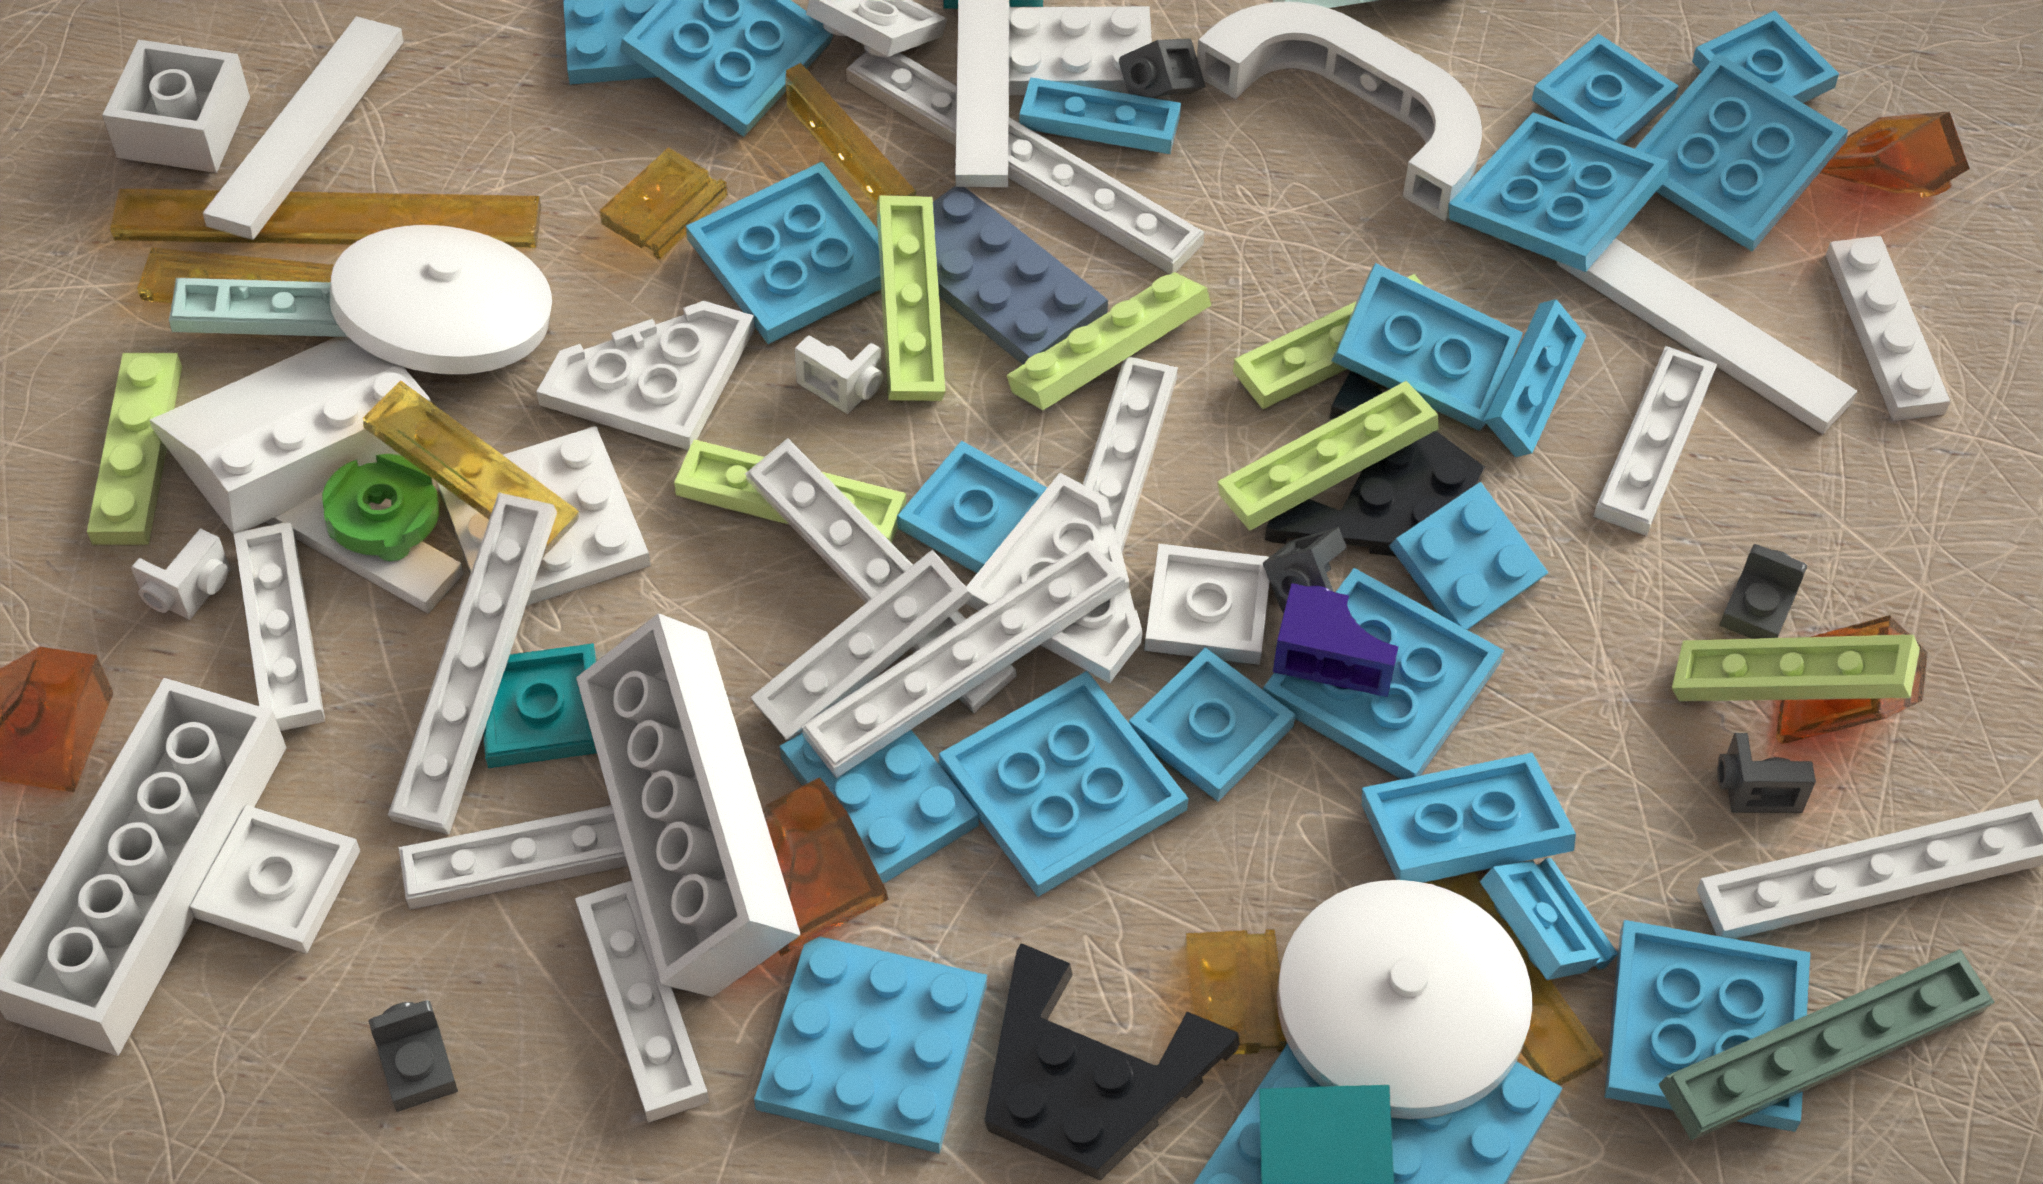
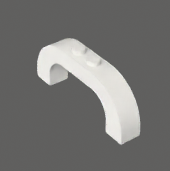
(1365, 64)

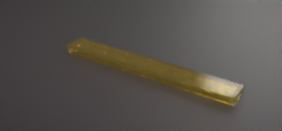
(326, 216)

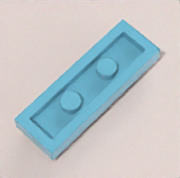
(1100, 115)
(1535, 378)

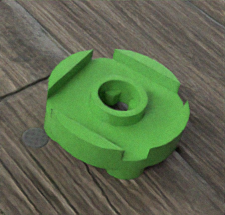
(384, 531)

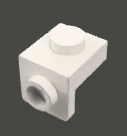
(188, 580)

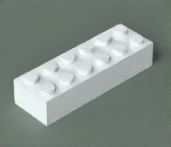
(686, 807)
(135, 865)

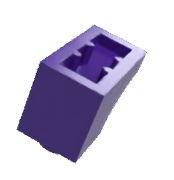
(1328, 646)

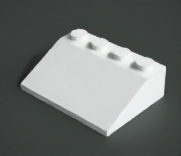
(281, 430)

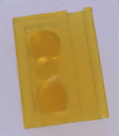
(662, 202)
(1236, 985)

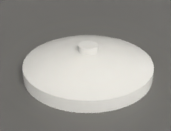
(440, 299)
(1405, 994)

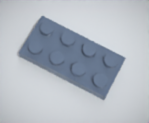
(1006, 279)

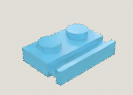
(1548, 918)

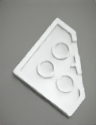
(652, 375)
(1053, 527)

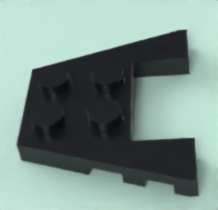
(1388, 494)
(1080, 1095)

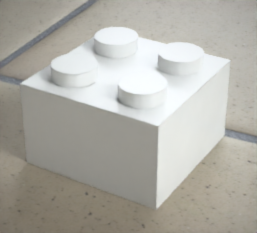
(176, 106)

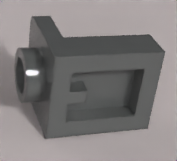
(1162, 69)
(1303, 563)
(1763, 593)
(1764, 785)
(412, 1054)

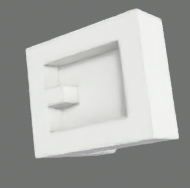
(835, 377)

